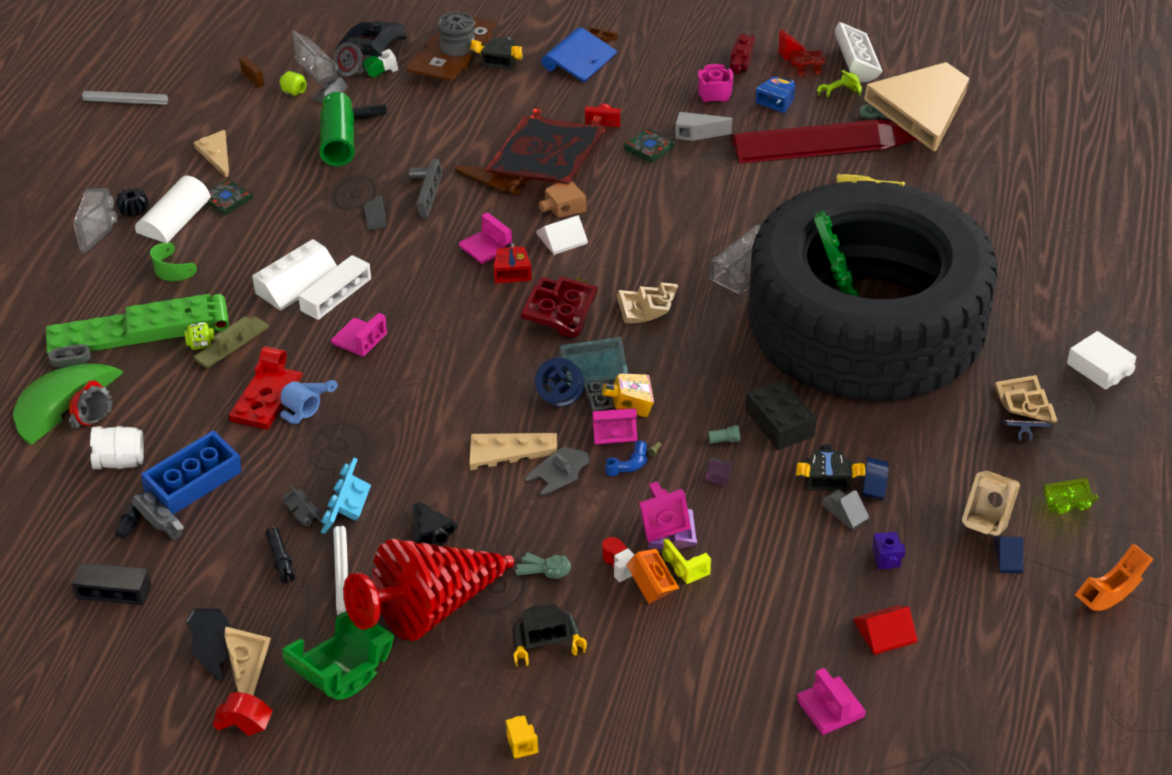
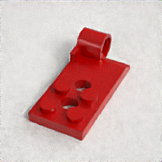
(270, 380)

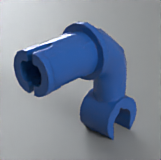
(636, 461)

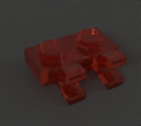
(807, 57)

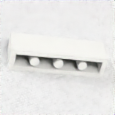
(334, 287)

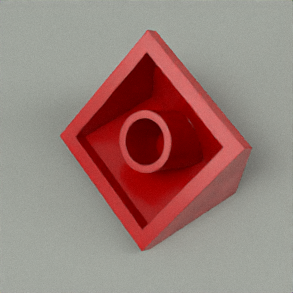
(887, 628)

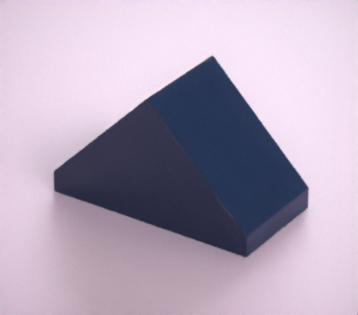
(1009, 553)

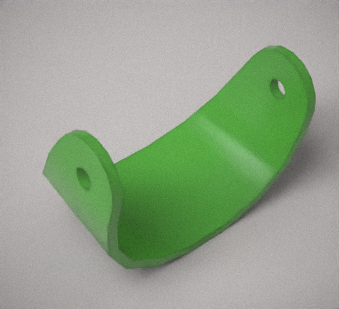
(168, 271)

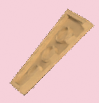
(502, 447)

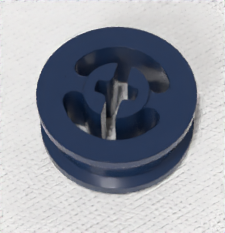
(562, 393)

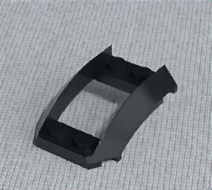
(384, 32)

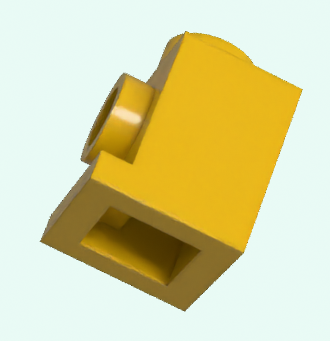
(521, 737)

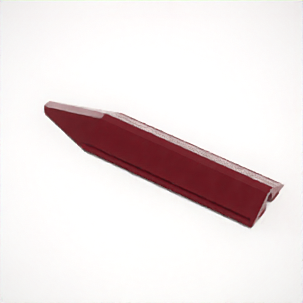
(818, 140)

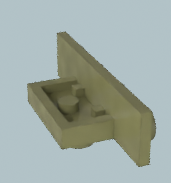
(230, 340)

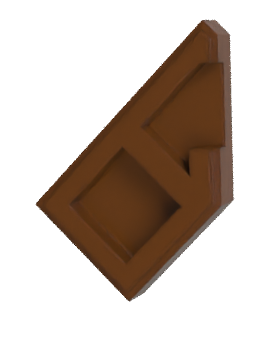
(603, 35)

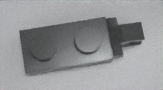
(157, 514)

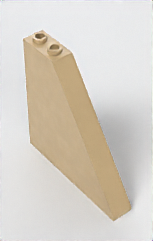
(921, 100)

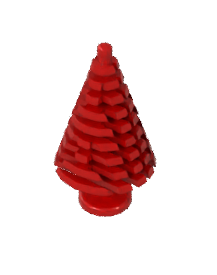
(418, 585)

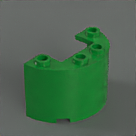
(342, 662)

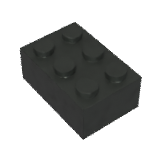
(780, 414)

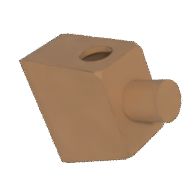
(563, 200)

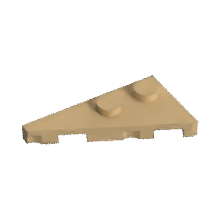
(215, 151)
(247, 657)

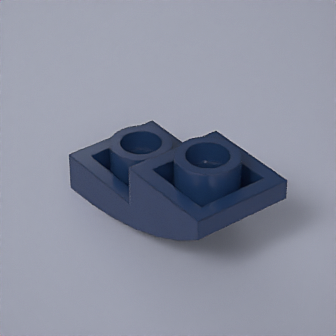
(875, 478)

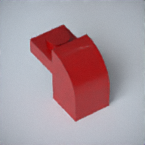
(244, 711)

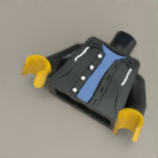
(829, 470)

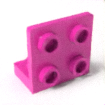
(486, 242)
(361, 336)

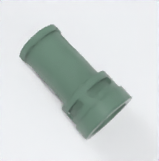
(730, 434)

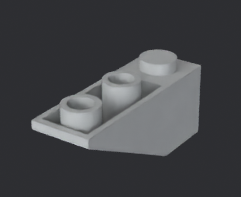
(701, 126)

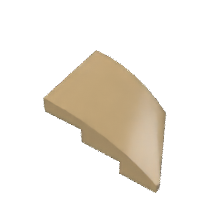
(646, 303)
(1025, 398)

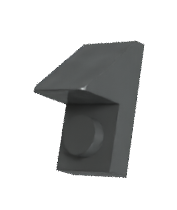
(846, 508)

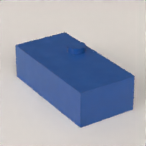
(192, 472)

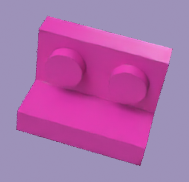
(614, 426)
(664, 513)
(830, 703)

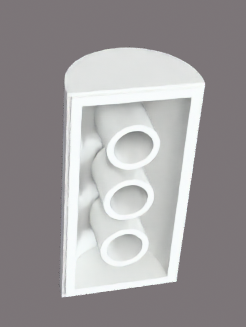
(858, 52)
(173, 210)

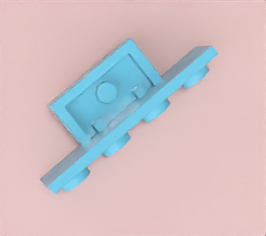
(349, 496)

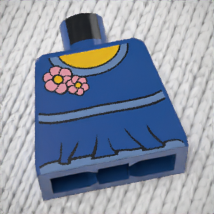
(776, 93)

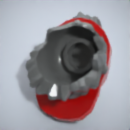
(89, 405)

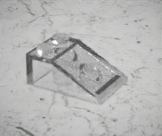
(94, 217)

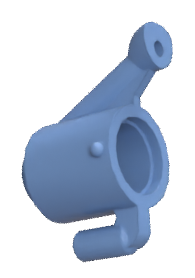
(303, 399)

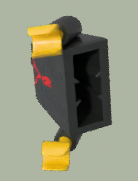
(543, 627)

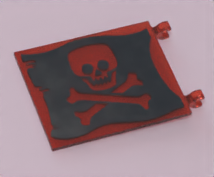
(546, 149)

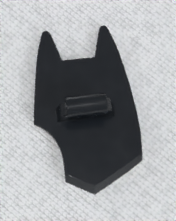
(208, 638)

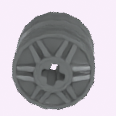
(456, 33)

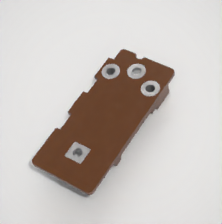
(449, 66)

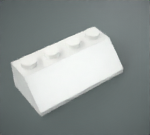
(293, 274)

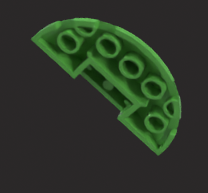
(49, 396)

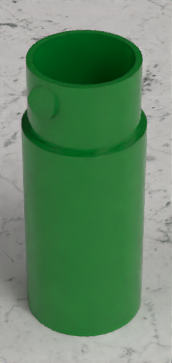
(336, 129)

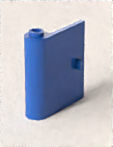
(579, 54)

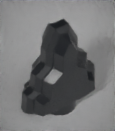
(431, 526)

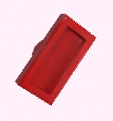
(610, 115)

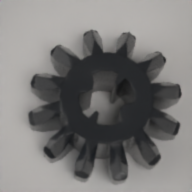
(132, 202)

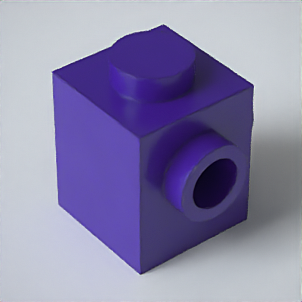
(887, 550)

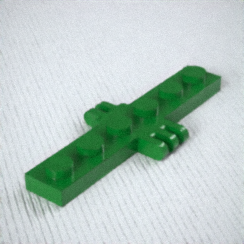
(837, 259)

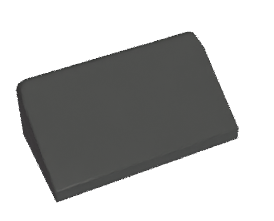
(333, 85)
(375, 214)

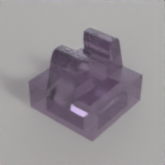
(719, 471)

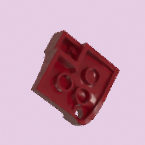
(560, 304)

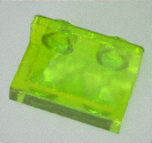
(1069, 494)

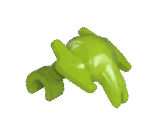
(848, 80)

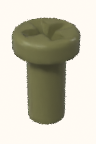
(652, 451)

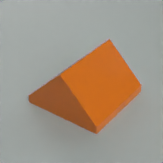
(651, 575)

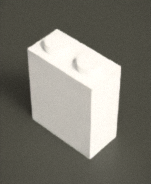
(1101, 360)

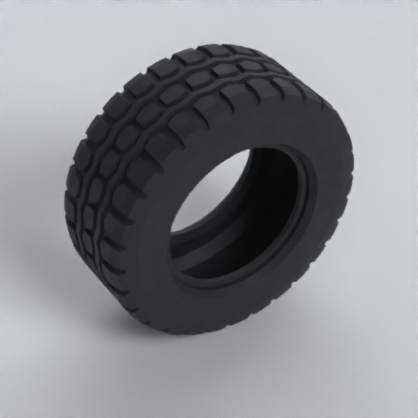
(863, 343)

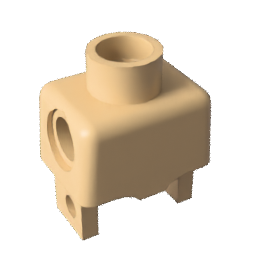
(980, 513)

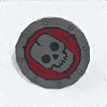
(348, 59)

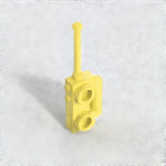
(854, 178)

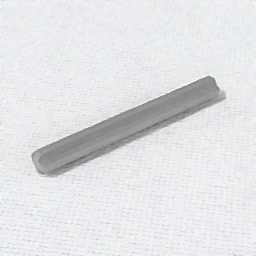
(119, 97)

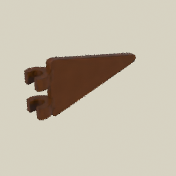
(497, 181)

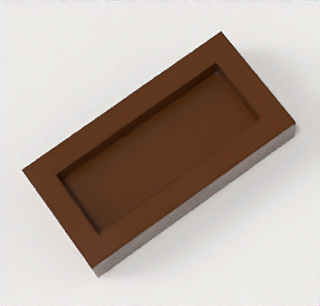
(251, 71)

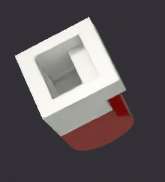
(618, 555)

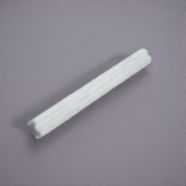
(341, 566)

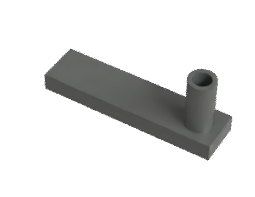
(432, 179)

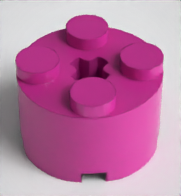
(715, 83)

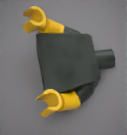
(498, 52)

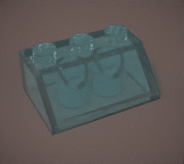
(596, 359)

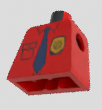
(512, 265)

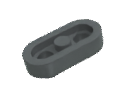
(69, 355)

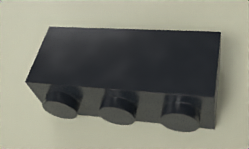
(111, 584)

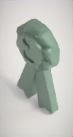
(871, 113)
(552, 567)

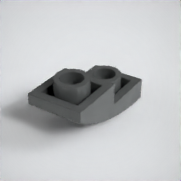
(595, 398)

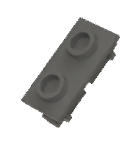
(306, 511)

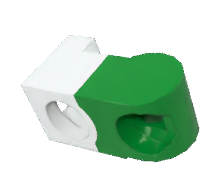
(380, 64)

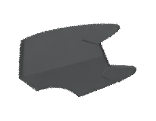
(559, 469)

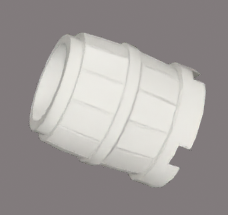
(116, 447)

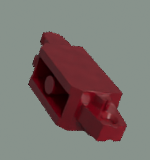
(742, 53)

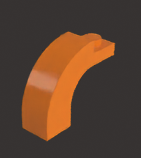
(1118, 583)

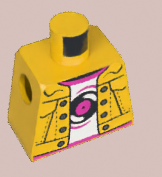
(631, 392)

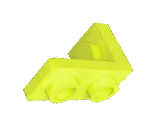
(688, 570)

